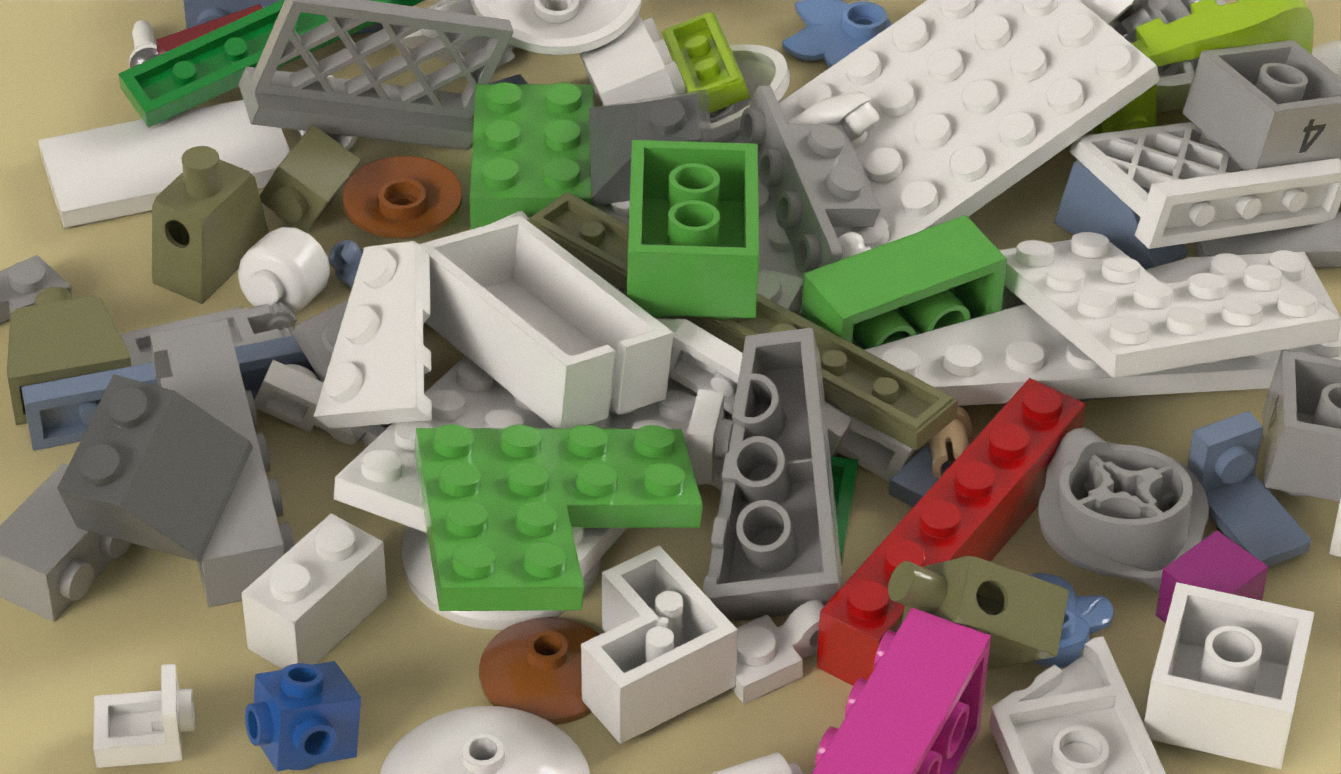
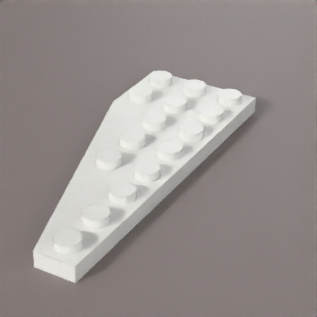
(998, 352)

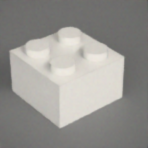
(1227, 675)

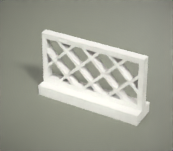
(1206, 200)

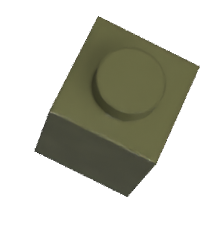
(309, 179)

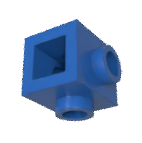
(304, 715)

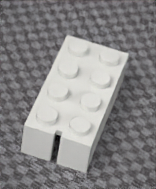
(545, 324)

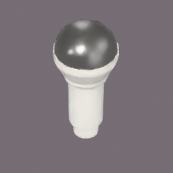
(144, 43)

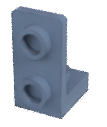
(1239, 504)

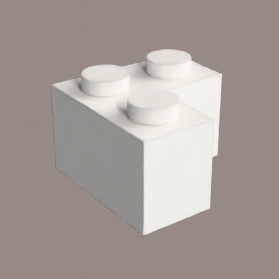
(658, 649)

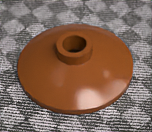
(402, 196)
(537, 668)

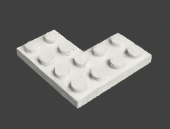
(1144, 326)

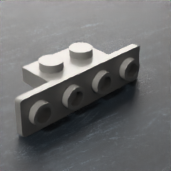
(810, 180)

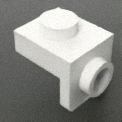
(143, 724)

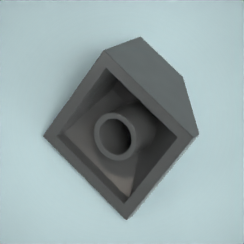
(655, 119)

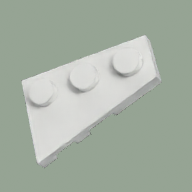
(380, 346)

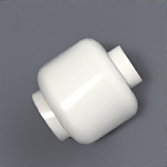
(285, 269)

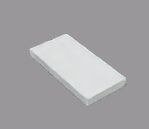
(127, 164)

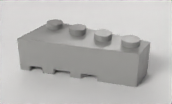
(777, 500)
(247, 541)

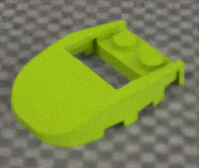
(1210, 28)

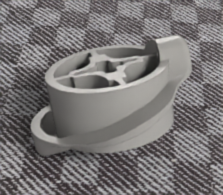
(1120, 507)

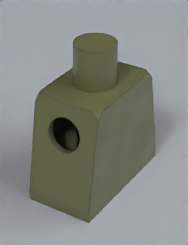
(204, 225)
(60, 341)
(1010, 606)

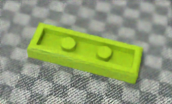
(706, 60)

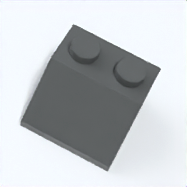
(153, 470)

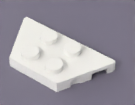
(1074, 722)

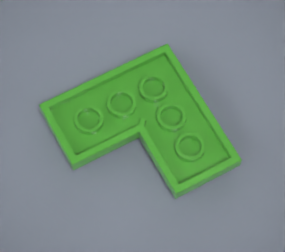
(508, 497)

